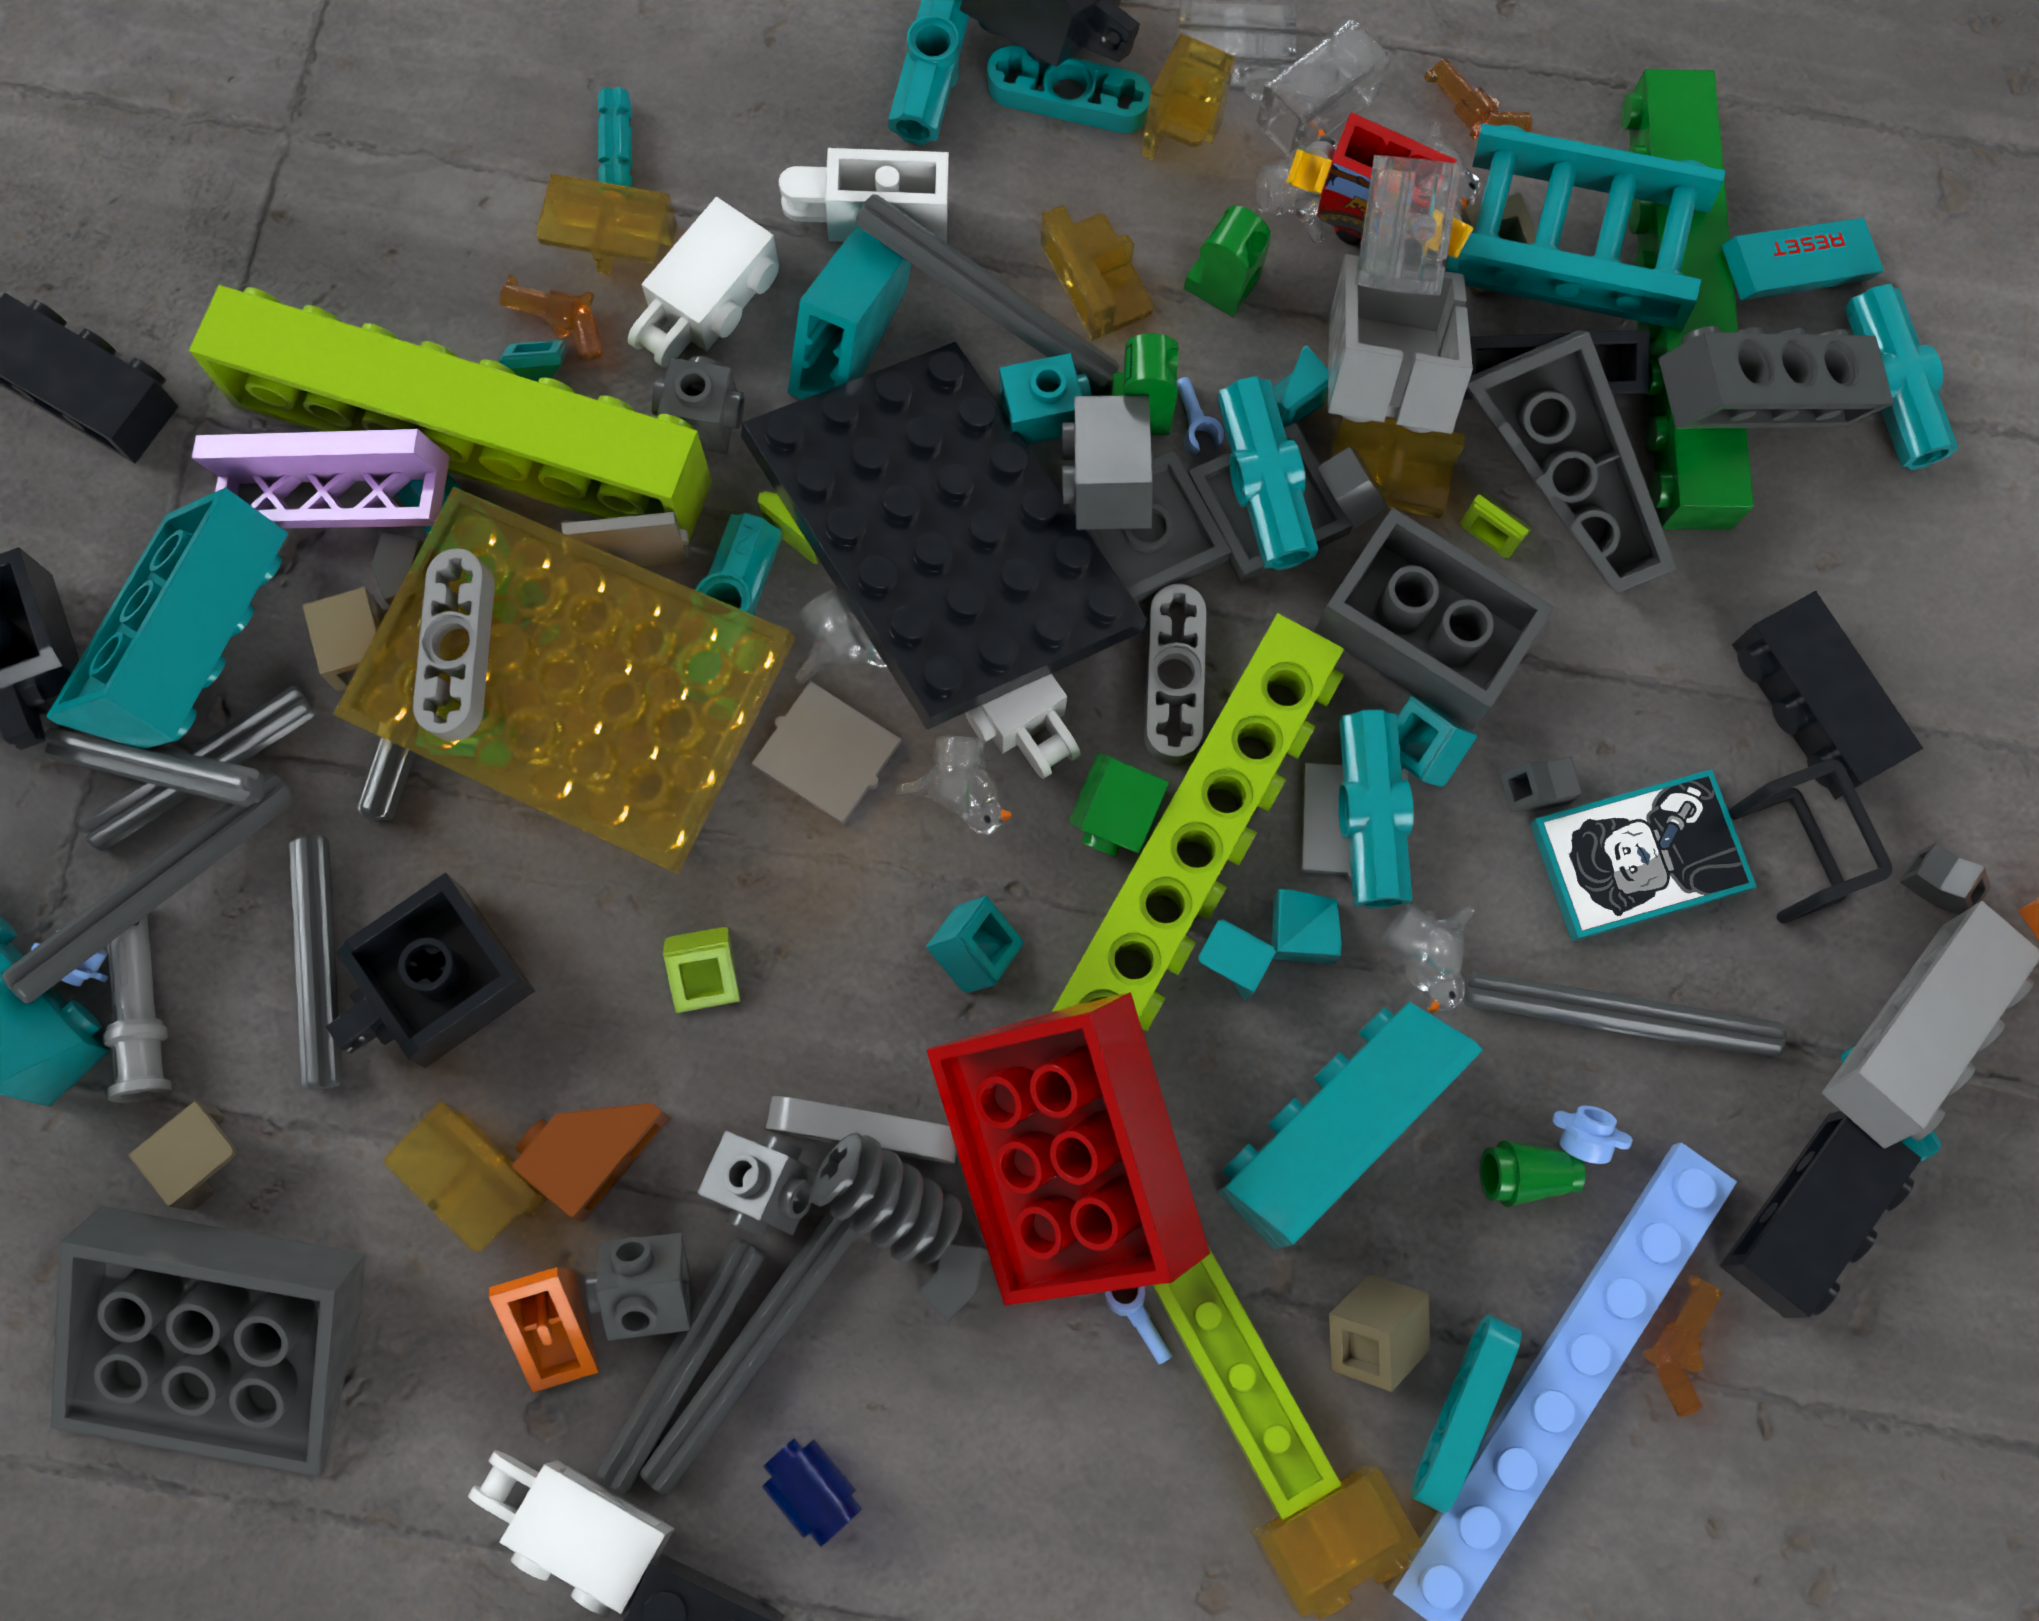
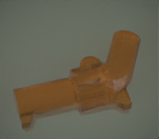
(1473, 104)
(561, 311)
(1680, 1347)

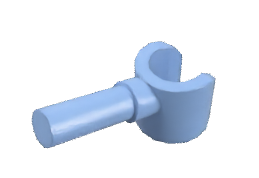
(1197, 420)
(1141, 1320)

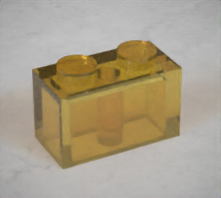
(1338, 1543)

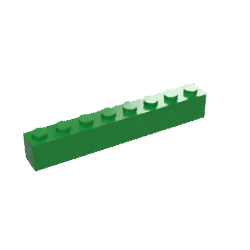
(1699, 472)

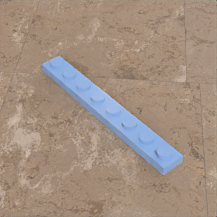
(1563, 1386)

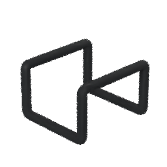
(1783, 790)

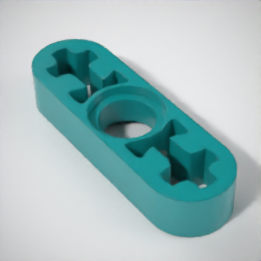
(1081, 110)
(1465, 1414)

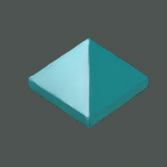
(535, 358)

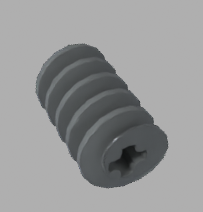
(887, 1200)

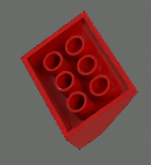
(1069, 1153)

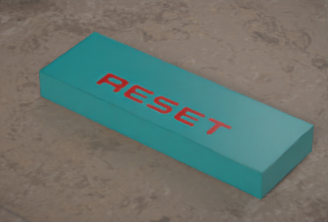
(1802, 258)

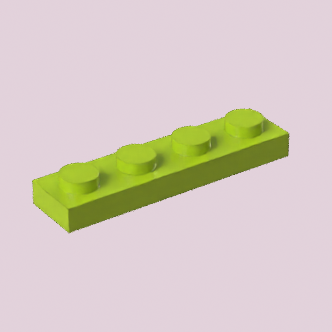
(1247, 1388)

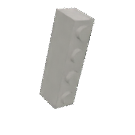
(1934, 1027)

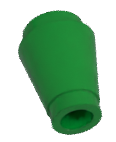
(1528, 1173)

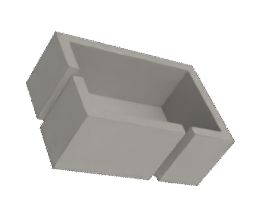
(1398, 353)

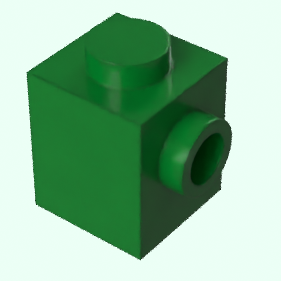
(1117, 805)

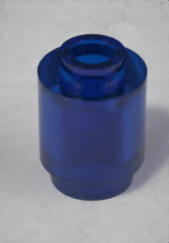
(810, 1491)

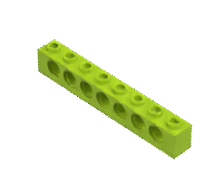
(1285, 657)

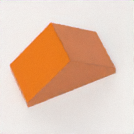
(546, 1327)

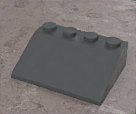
(203, 1338)

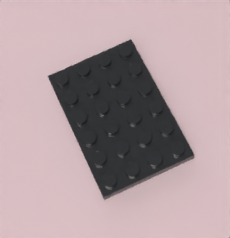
(942, 532)

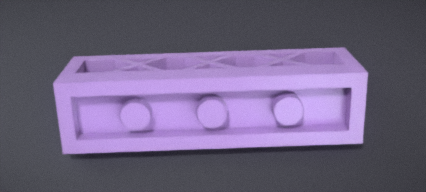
(336, 459)

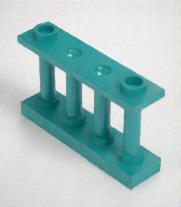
(1571, 279)

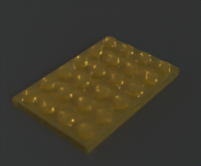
(603, 682)

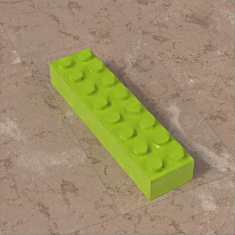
(488, 419)

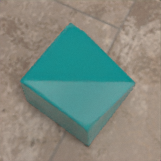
(1303, 389)
(1431, 741)
(1305, 927)
(975, 944)
(1237, 956)

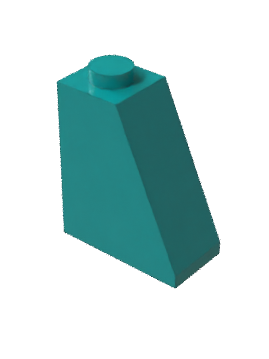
(846, 314)

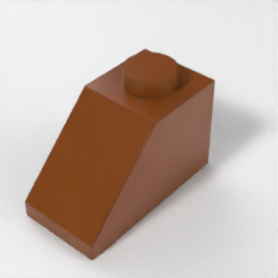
(586, 1153)

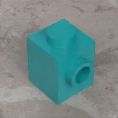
(1041, 396)

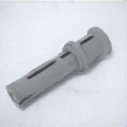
(135, 1030)

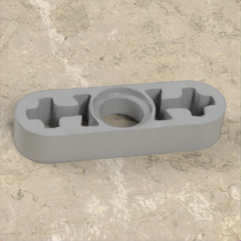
(1193, 632)
(472, 665)
(833, 1123)

